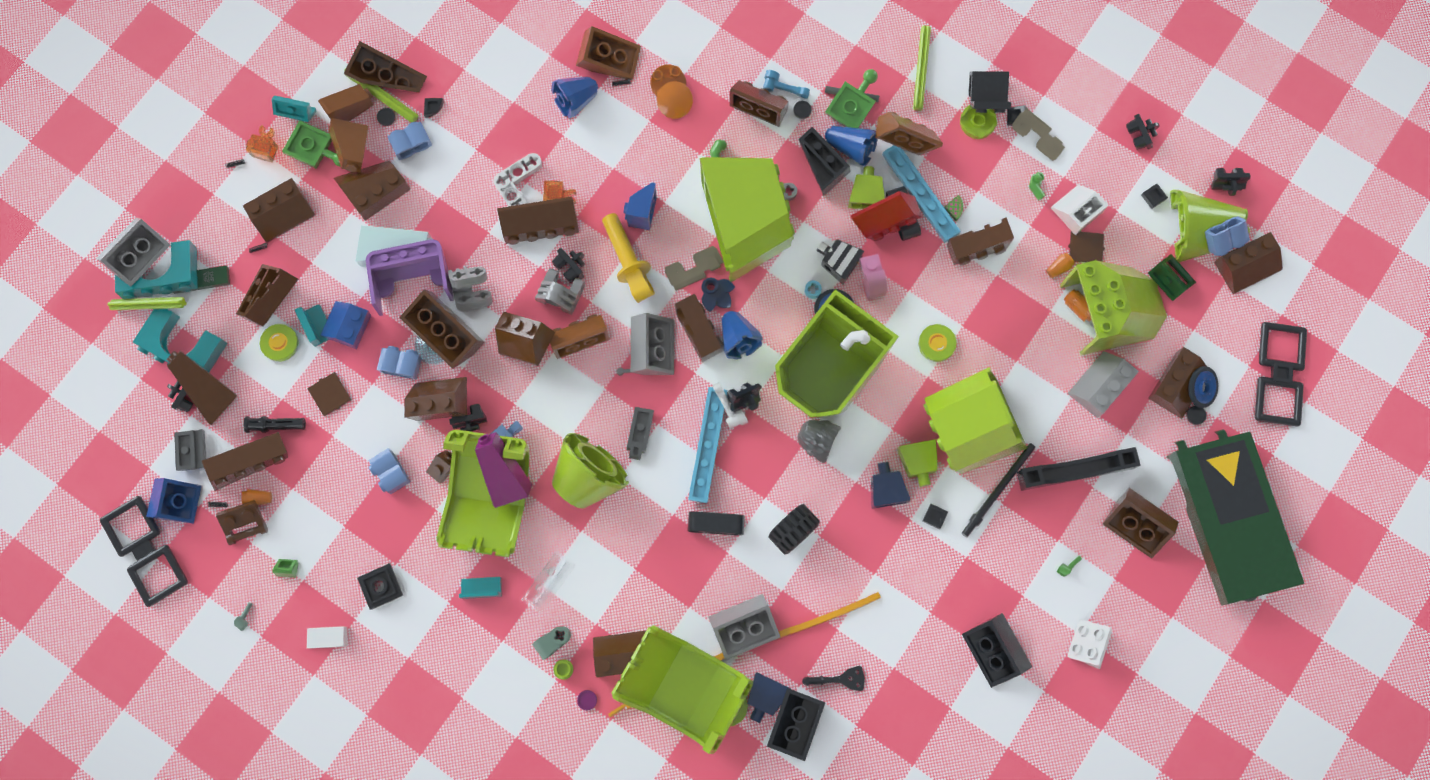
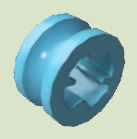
(808, 286)

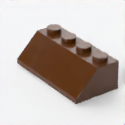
(538, 220)
(441, 329)

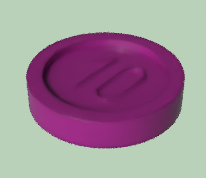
(587, 700)

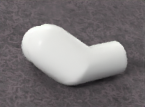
(855, 336)

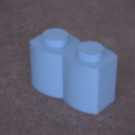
(409, 140)
(1226, 236)
(399, 363)
(389, 471)

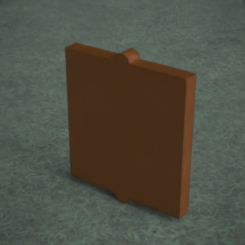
(1086, 246)
(329, 394)

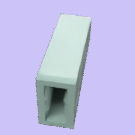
(379, 238)

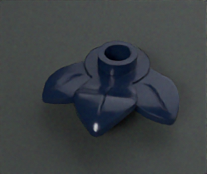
(719, 295)

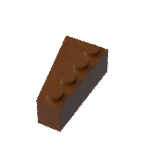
(244, 460)

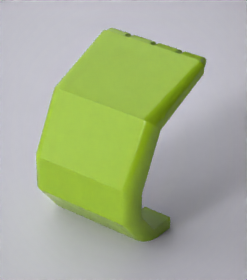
(468, 514)
(683, 687)

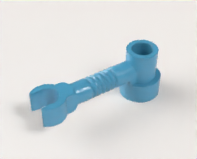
(771, 82)

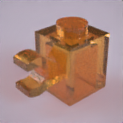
(262, 146)
(556, 190)

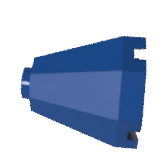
(573, 94)
(739, 336)

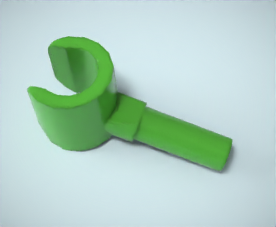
(1065, 570)

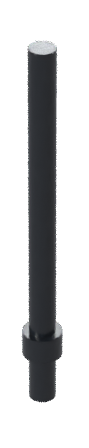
(976, 519)

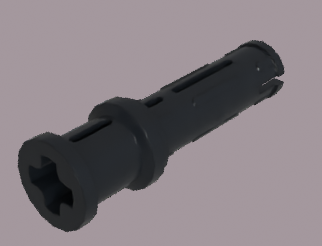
(265, 424)

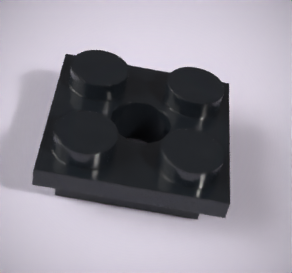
(391, 586)

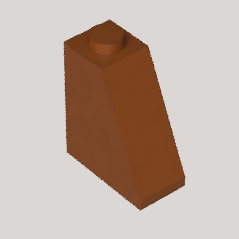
(347, 103)
(349, 143)

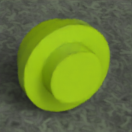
(563, 669)

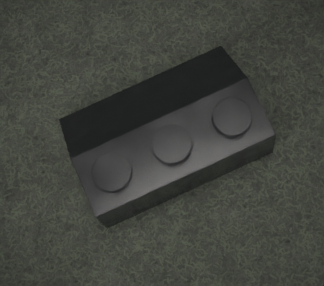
(997, 650)
(796, 724)

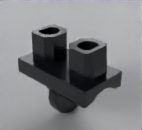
(1138, 125)
(1231, 181)
(563, 259)
(746, 397)
(180, 401)
(469, 422)

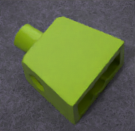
(866, 189)
(919, 460)

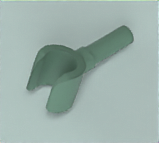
(240, 621)

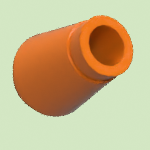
(1061, 265)
(259, 496)

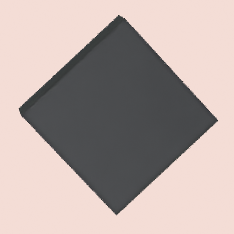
(1154, 196)
(935, 516)

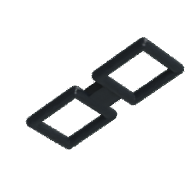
(1281, 374)
(143, 551)

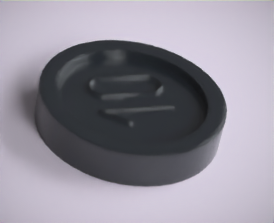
(802, 109)
(386, 116)
(1196, 415)

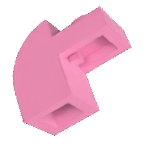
(874, 277)

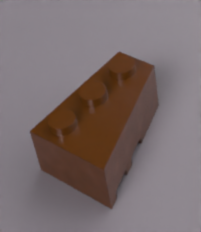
(980, 243)
(265, 294)
(698, 328)

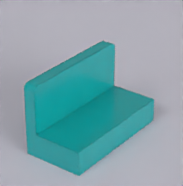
(292, 108)
(312, 322)
(481, 588)

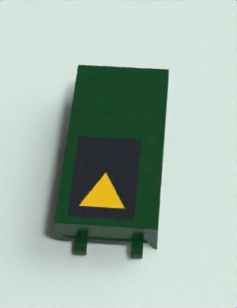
(1235, 518)

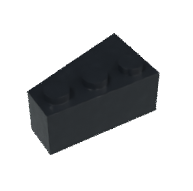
(823, 160)

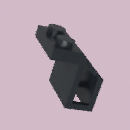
(989, 91)

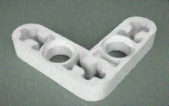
(510, 186)

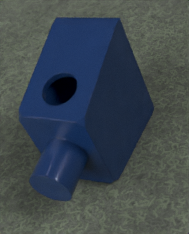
(888, 488)
(765, 696)

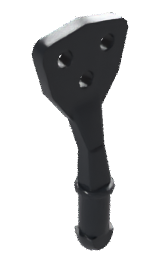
(841, 679)

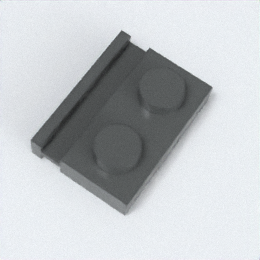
(189, 449)

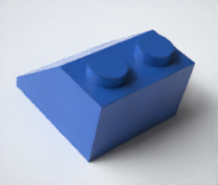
(641, 207)
(346, 324)
(174, 500)

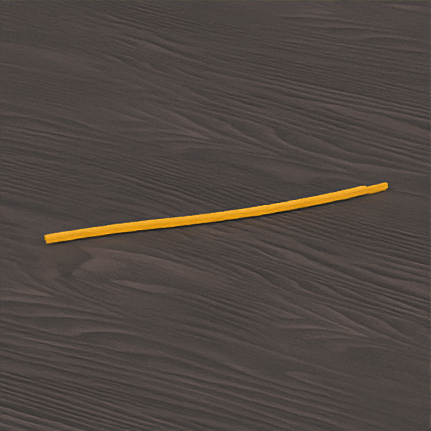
(797, 628)

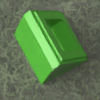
(286, 568)

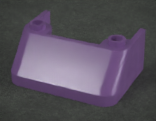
(404, 263)

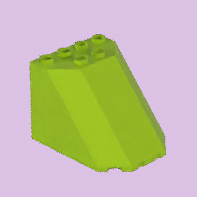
(1121, 304)

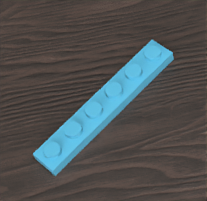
(924, 195)
(707, 448)

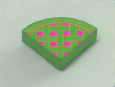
(955, 207)

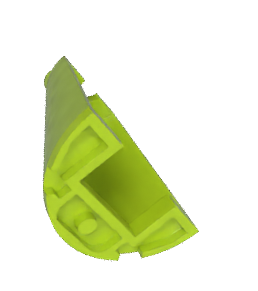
(1195, 217)

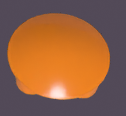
(665, 74)
(674, 100)

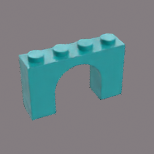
(179, 276)
(154, 338)

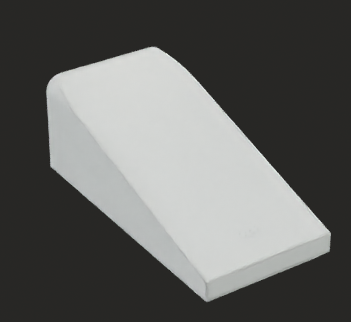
(327, 637)

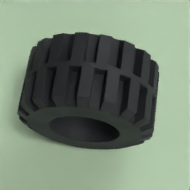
(794, 529)

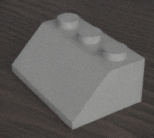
(133, 251)
(652, 344)
(1103, 383)
(744, 626)

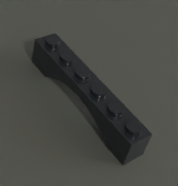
(1079, 469)

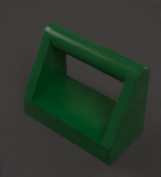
(1169, 280)

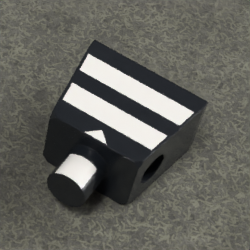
(840, 259)

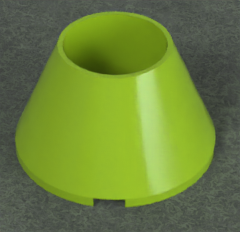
(586, 472)

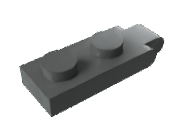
(639, 432)

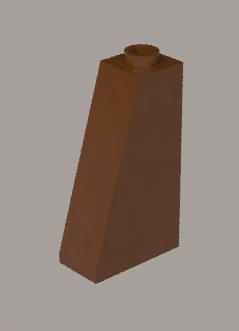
(202, 387)

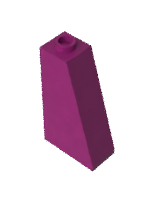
(502, 476)

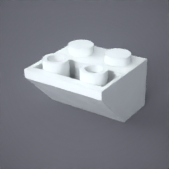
(1079, 208)

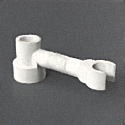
(734, 418)

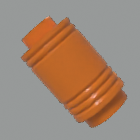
(1077, 303)

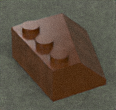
(373, 187)

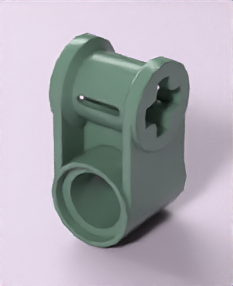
(549, 644)

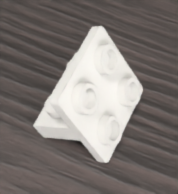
(1090, 643)

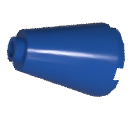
(853, 142)

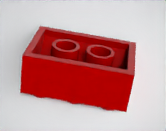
(887, 215)

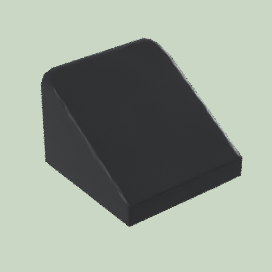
(1013, 113)

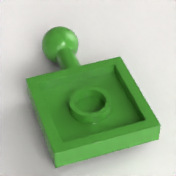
(851, 104)
(309, 145)

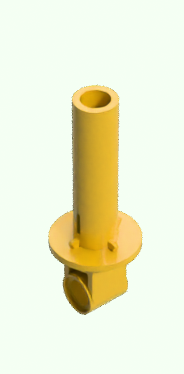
(633, 271)

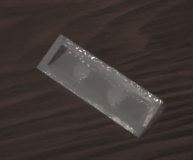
(548, 582)

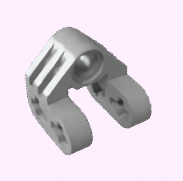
(462, 285)
(557, 294)

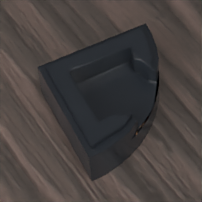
(432, 106)

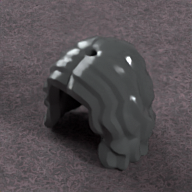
(817, 438)

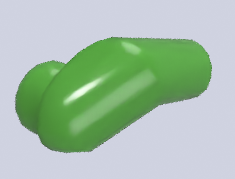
(1035, 184)

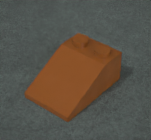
(608, 54)

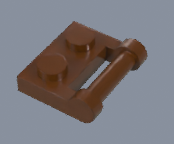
(241, 516)

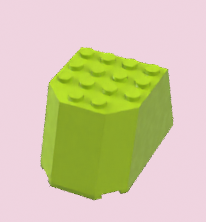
(746, 210)
(821, 374)
(974, 422)

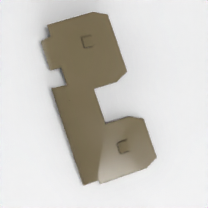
(1047, 144)
(704, 260)

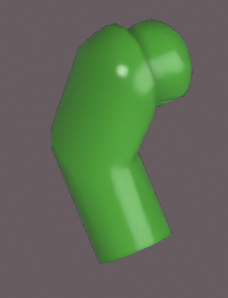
(717, 147)

